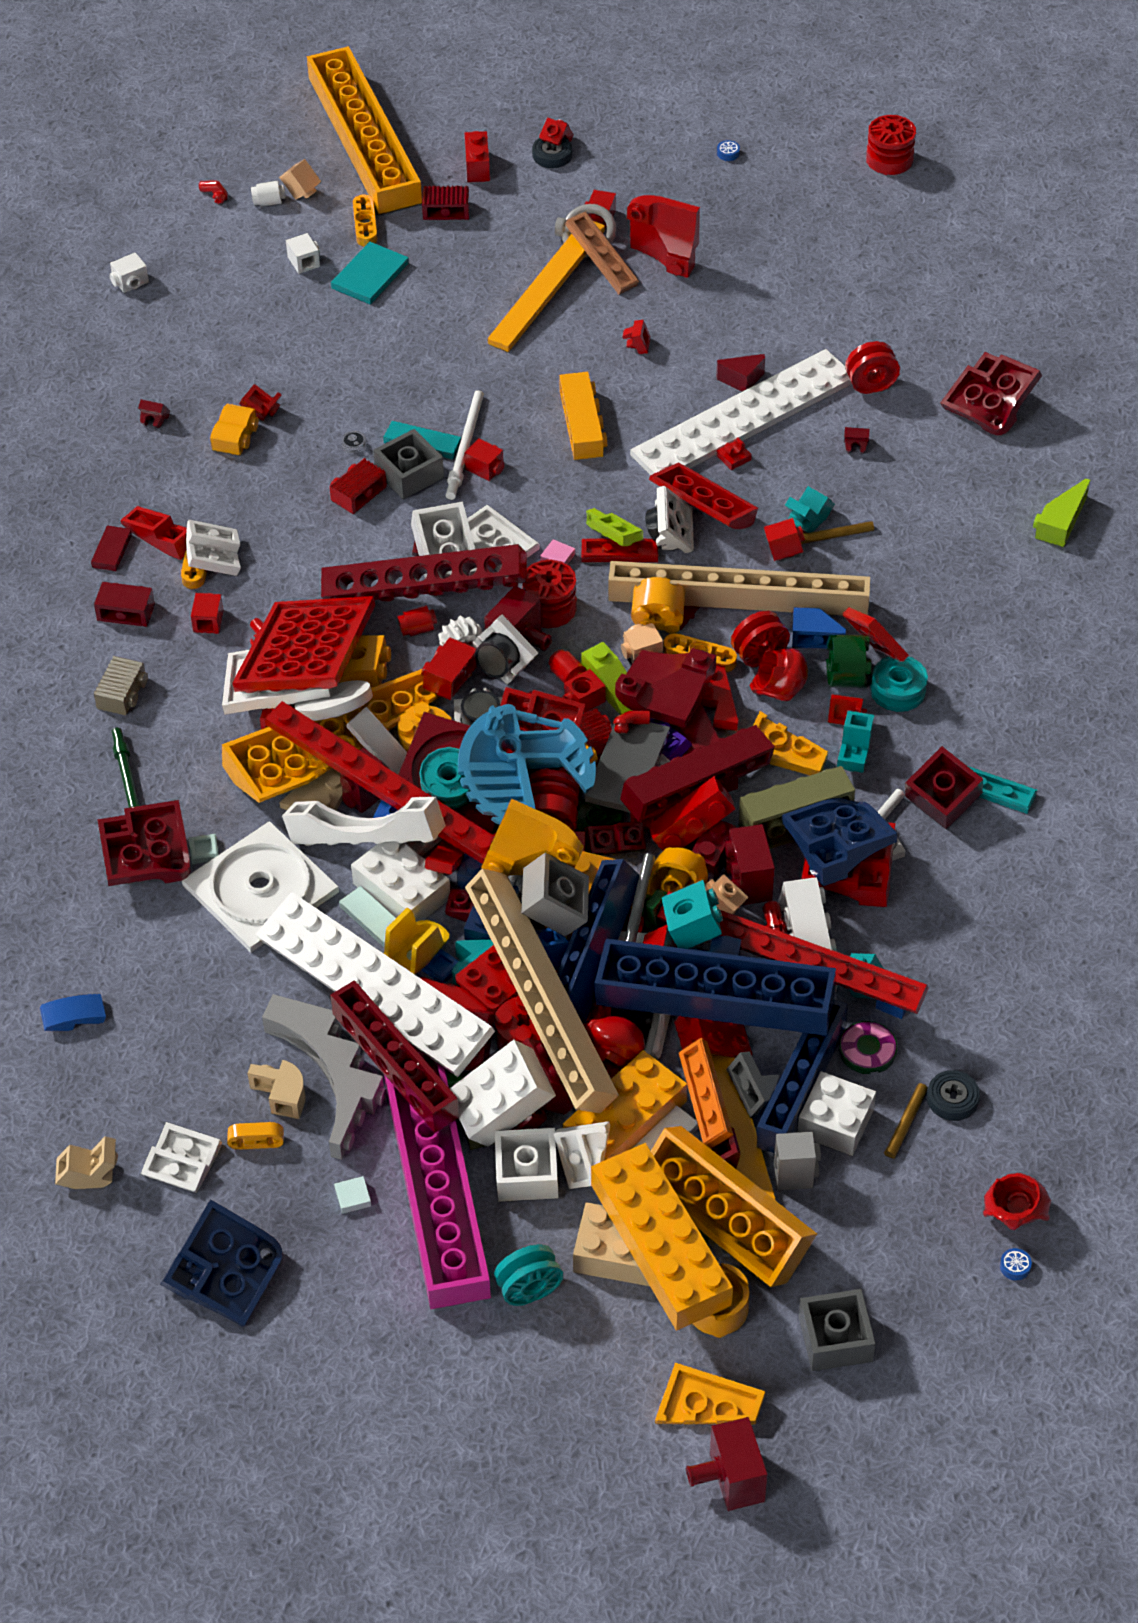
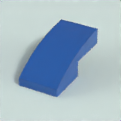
(68, 1011)

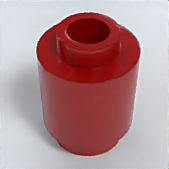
(417, 621)
(565, 665)

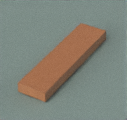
(602, 252)

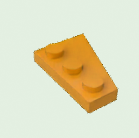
(706, 1399)

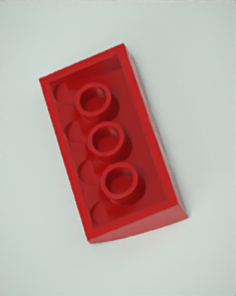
(706, 496)

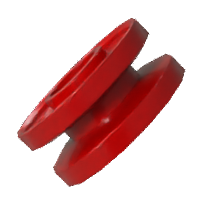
(872, 367)
(757, 634)

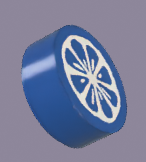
(728, 150)
(1015, 1264)

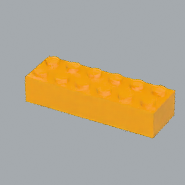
(732, 1208)
(661, 1236)

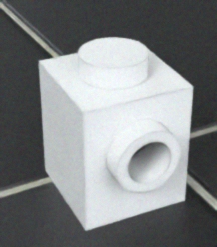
(303, 253)
(128, 272)

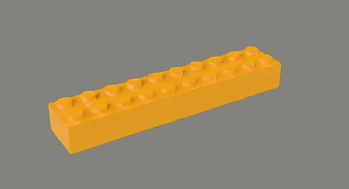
(364, 130)

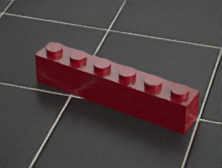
(672, 782)

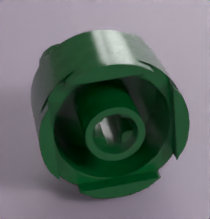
(848, 661)

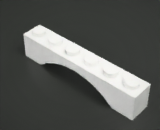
(315, 824)

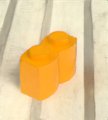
(234, 429)

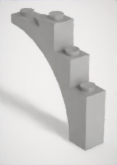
(318, 1035)

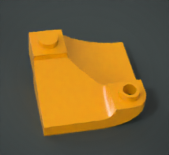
(526, 836)

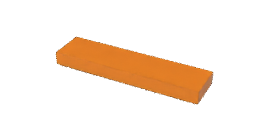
(705, 1093)

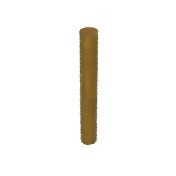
(838, 532)
(906, 1121)

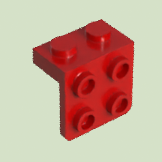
(487, 980)
(722, 1037)

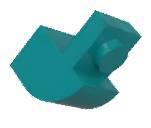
(810, 509)
(855, 741)

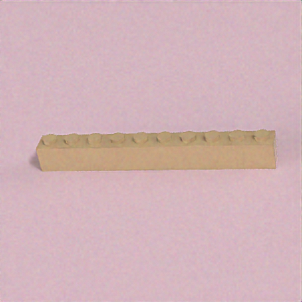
(746, 587)
(541, 992)

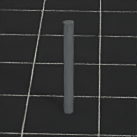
(639, 898)

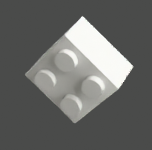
(837, 1112)
(526, 1164)

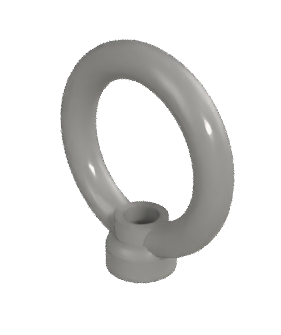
(562, 231)

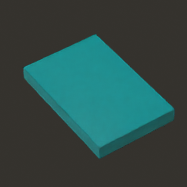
(369, 272)

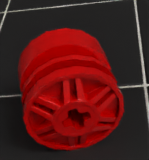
(891, 144)
(556, 587)
(556, 795)

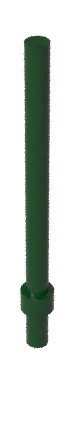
(122, 754)

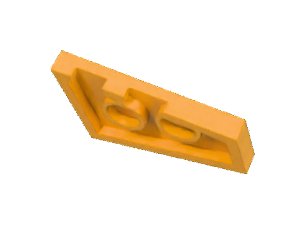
(792, 751)

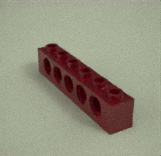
(395, 1056)

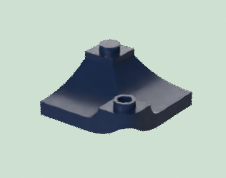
(838, 836)
(223, 1264)

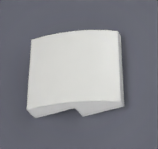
(212, 547)
(181, 1157)

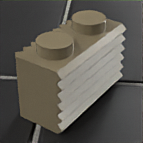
(120, 685)

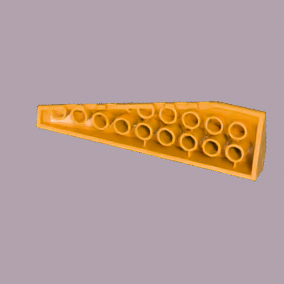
(271, 765)

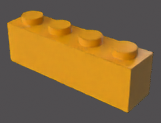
(581, 415)

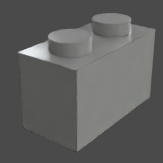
(796, 1160)

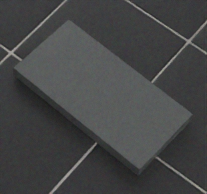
(626, 757)

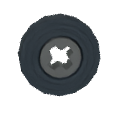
(551, 155)
(939, 1095)

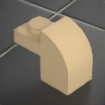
(285, 1087)
(87, 1168)

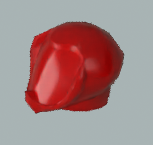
(780, 674)
(616, 1039)
(1019, 1195)

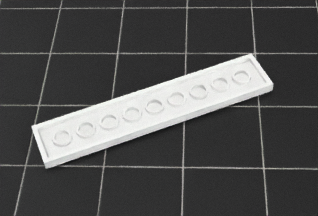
(744, 414)
(414, 1007)

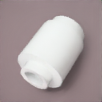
(268, 194)

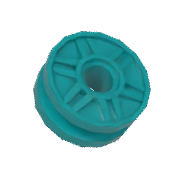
(899, 684)
(434, 769)
(528, 1275)

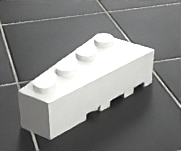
(804, 912)

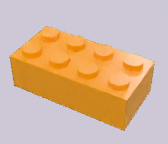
(645, 1097)

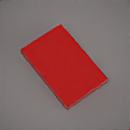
(878, 636)

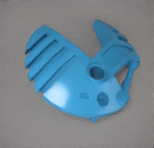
(503, 776)

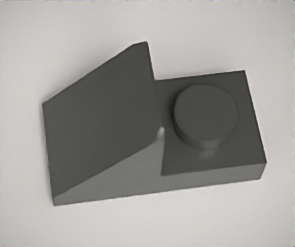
(750, 1085)

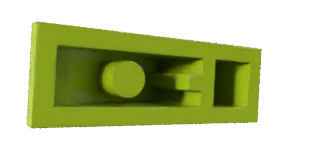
(1061, 515)
(607, 669)

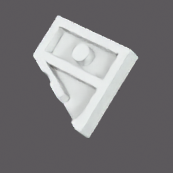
(580, 1149)

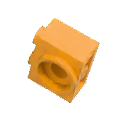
(368, 661)

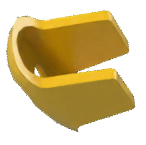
(422, 937)

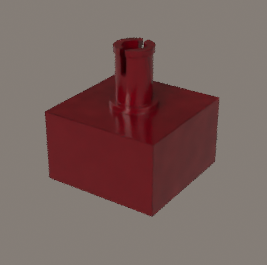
(524, 613)
(734, 1464)

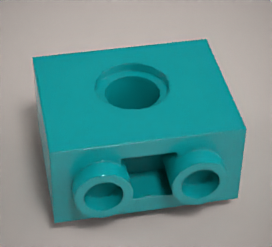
(692, 915)

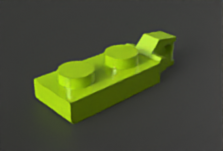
(614, 527)

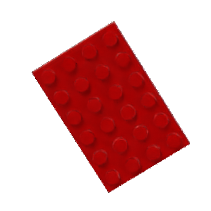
(304, 644)

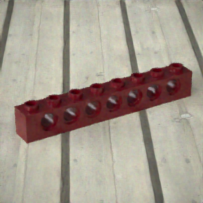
(511, 557)

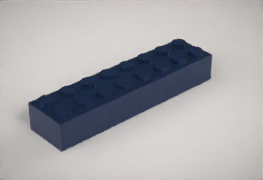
(716, 986)

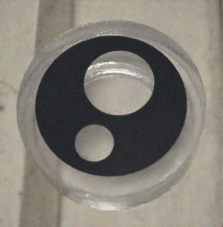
(353, 442)

